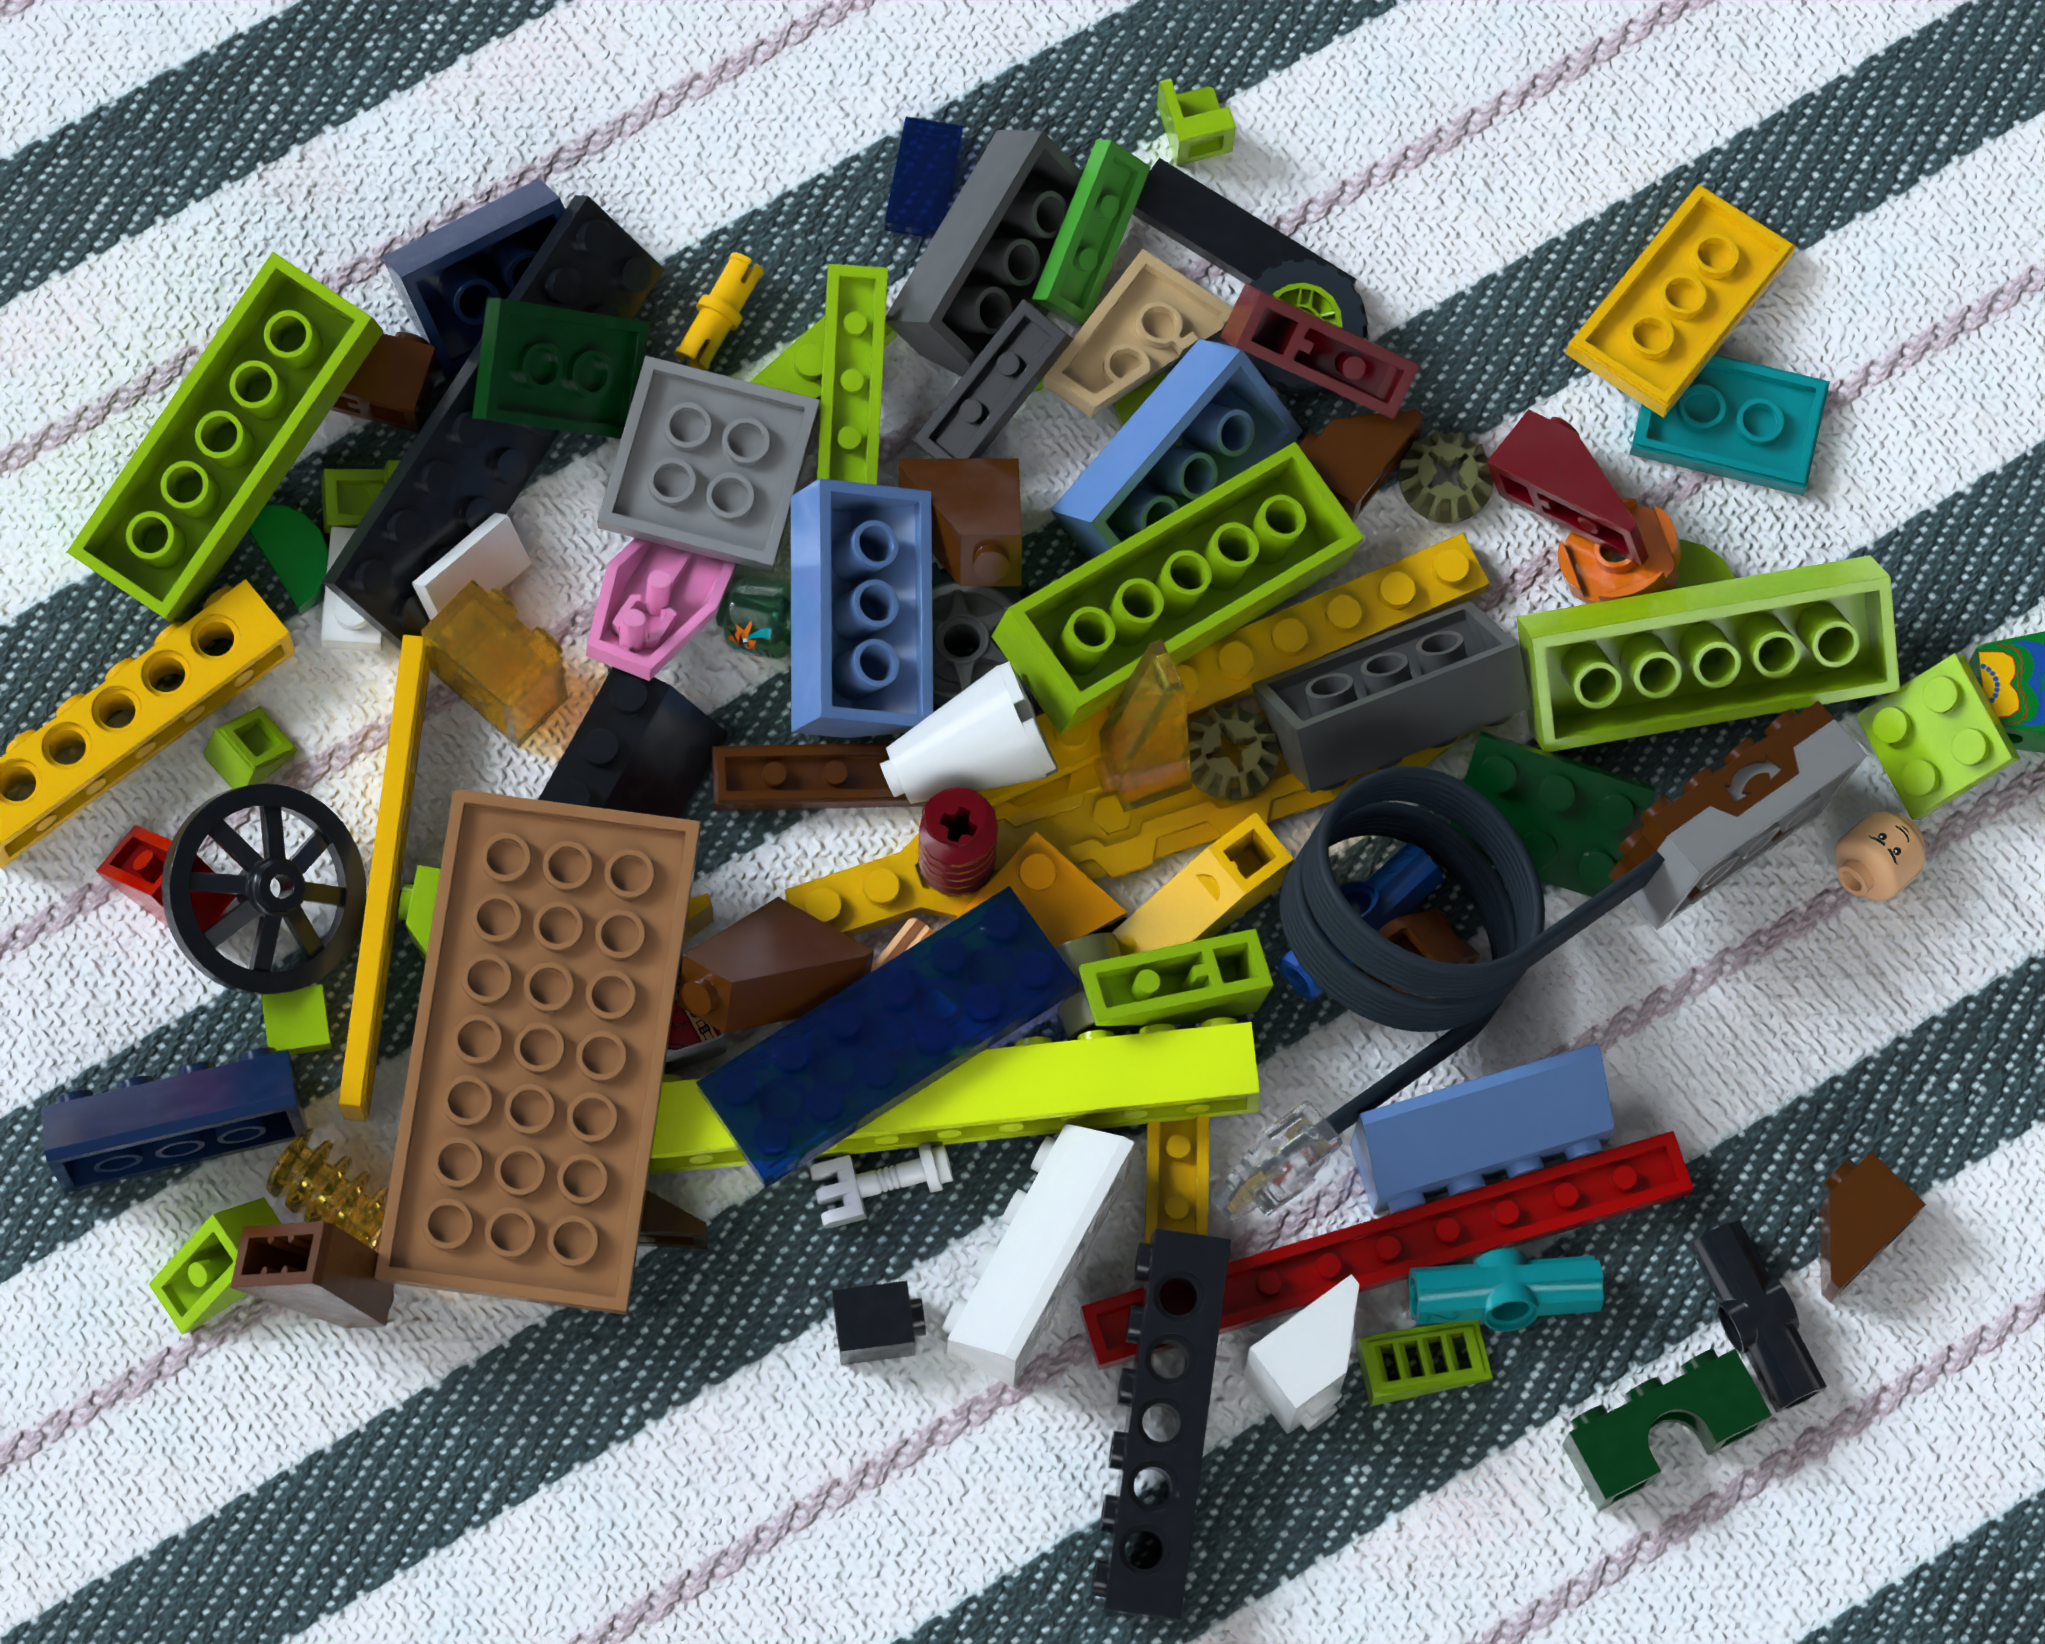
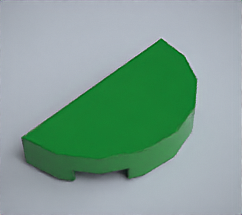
(293, 551)

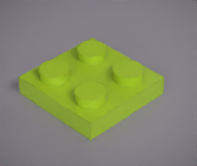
(1937, 736)

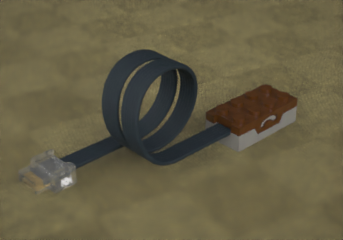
(1666, 868)

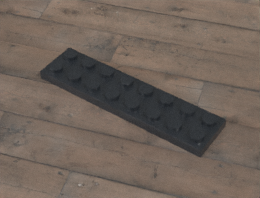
(473, 467)

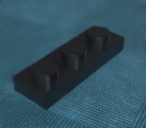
(994, 385)

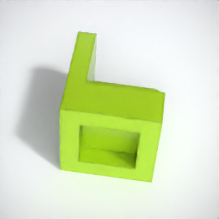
(1195, 123)

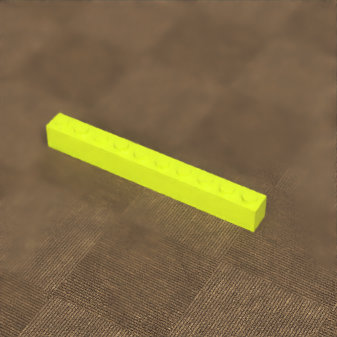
(1017, 1094)

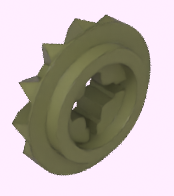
(1445, 501)
(1217, 775)

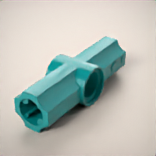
(1505, 1289)

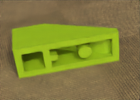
(1179, 982)

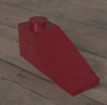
(1319, 351)
(1555, 476)

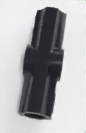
(1758, 1316)

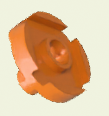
(1598, 580)

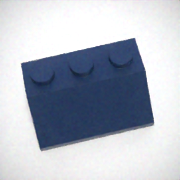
(476, 257)

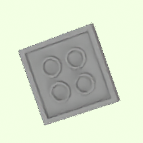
(708, 464)

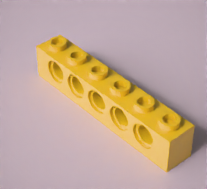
(159, 717)

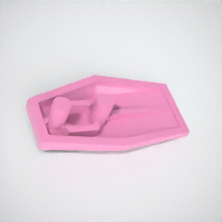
(654, 605)

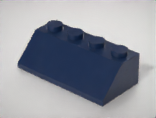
(173, 1120)

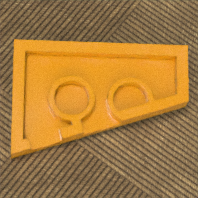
(1053, 892)

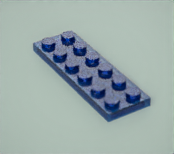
(887, 1036)

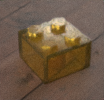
(496, 661)

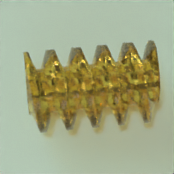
(325, 1190)

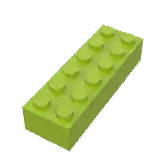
(226, 439)
(1178, 583)
(1709, 653)

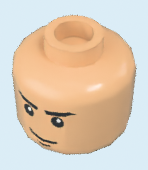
(1881, 854)

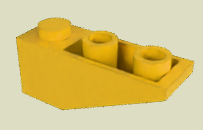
(1210, 890)

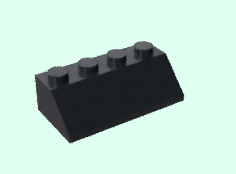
(636, 750)

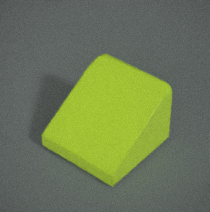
(248, 749)

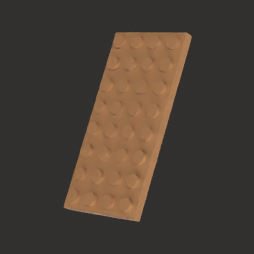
(539, 1052)

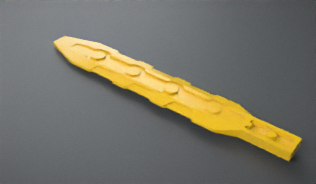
(1081, 825)

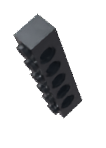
(1202, 1267)

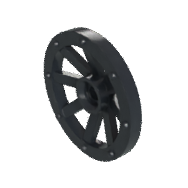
(254, 889)

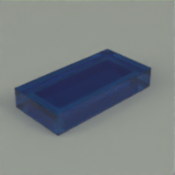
(923, 177)

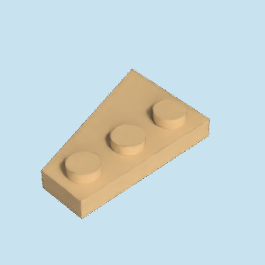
(1135, 335)

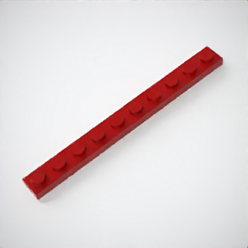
(1418, 1237)

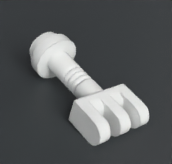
(852, 1187)

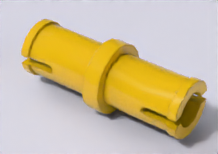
(719, 311)

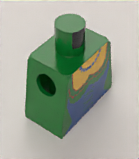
(2014, 683)

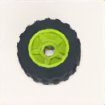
(1320, 292)

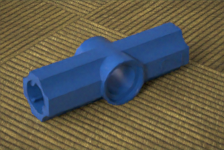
(1378, 900)

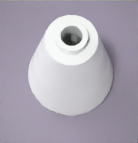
(972, 742)

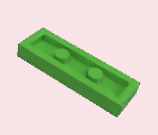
(1091, 232)

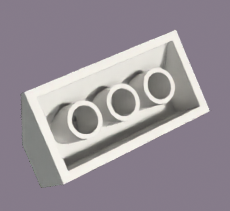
(1039, 1251)

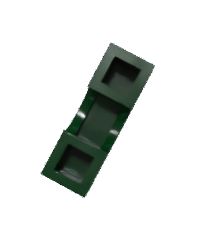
(1711, 1399)

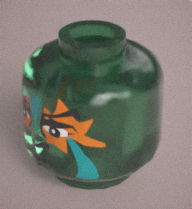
(757, 617)

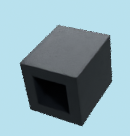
(877, 1322)

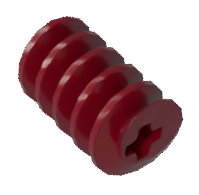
(957, 841)

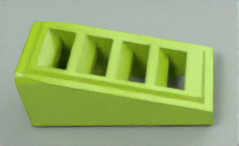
(1382, 1391)

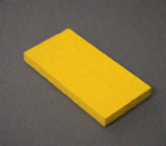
(1680, 300)

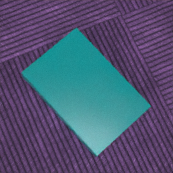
(1739, 425)

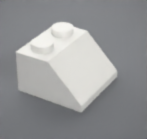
(1306, 1360)

